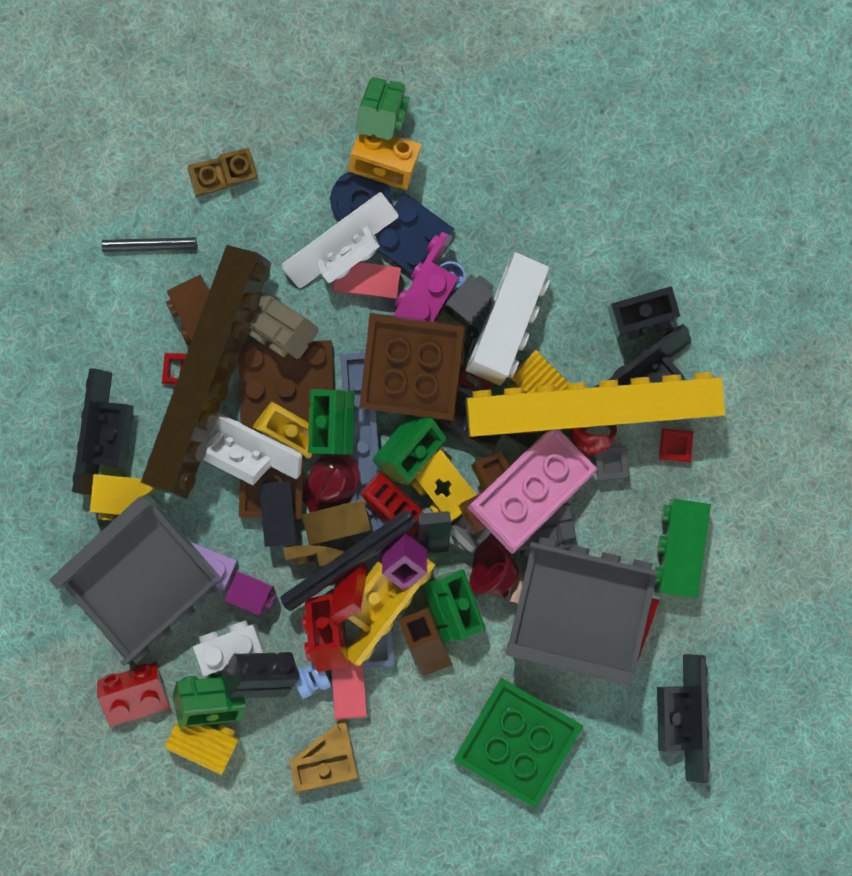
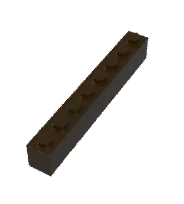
(206, 372)

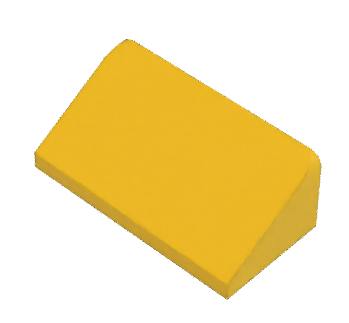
(284, 428)

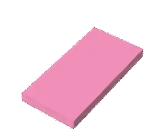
(532, 489)

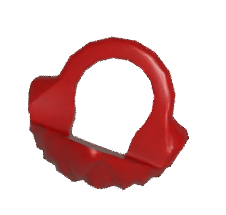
(592, 443)

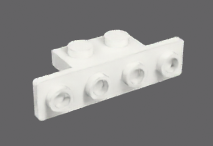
(342, 244)
(248, 452)

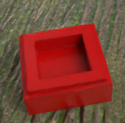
(676, 445)

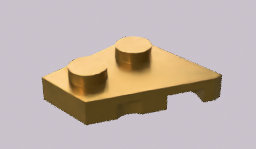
(325, 761)

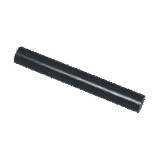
(149, 244)

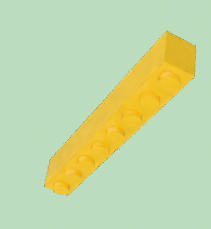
(595, 406)

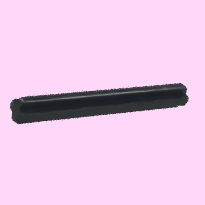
(348, 560)

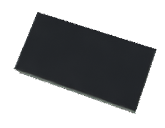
(277, 514)
(434, 531)

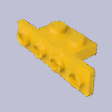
(379, 609)

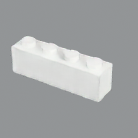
(508, 319)

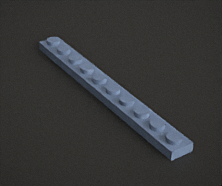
(364, 449)

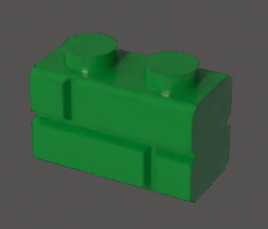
(382, 108)
(331, 421)
(409, 449)
(453, 606)
(205, 702)

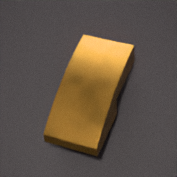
(222, 172)
(336, 522)
(304, 554)

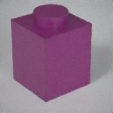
(404, 561)
(250, 593)

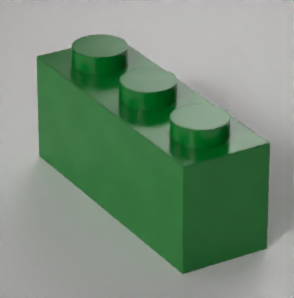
(682, 547)

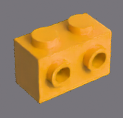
(385, 160)

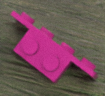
(430, 286)

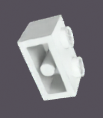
(216, 651)

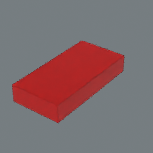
(348, 594)

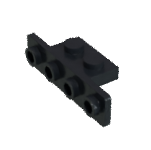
(655, 360)
(459, 427)
(102, 432)
(684, 718)

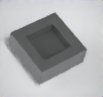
(612, 464)

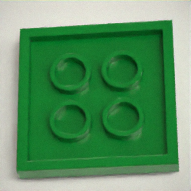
(518, 742)

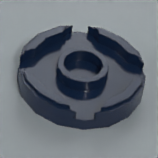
(349, 195)

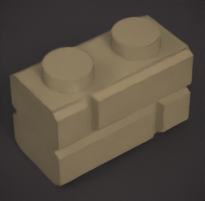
(282, 327)

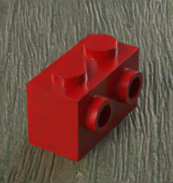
(325, 638)

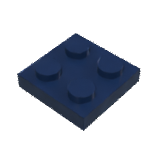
(409, 235)

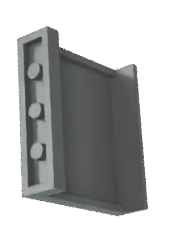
(138, 578)
(582, 611)

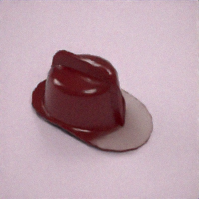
(331, 482)
(493, 569)

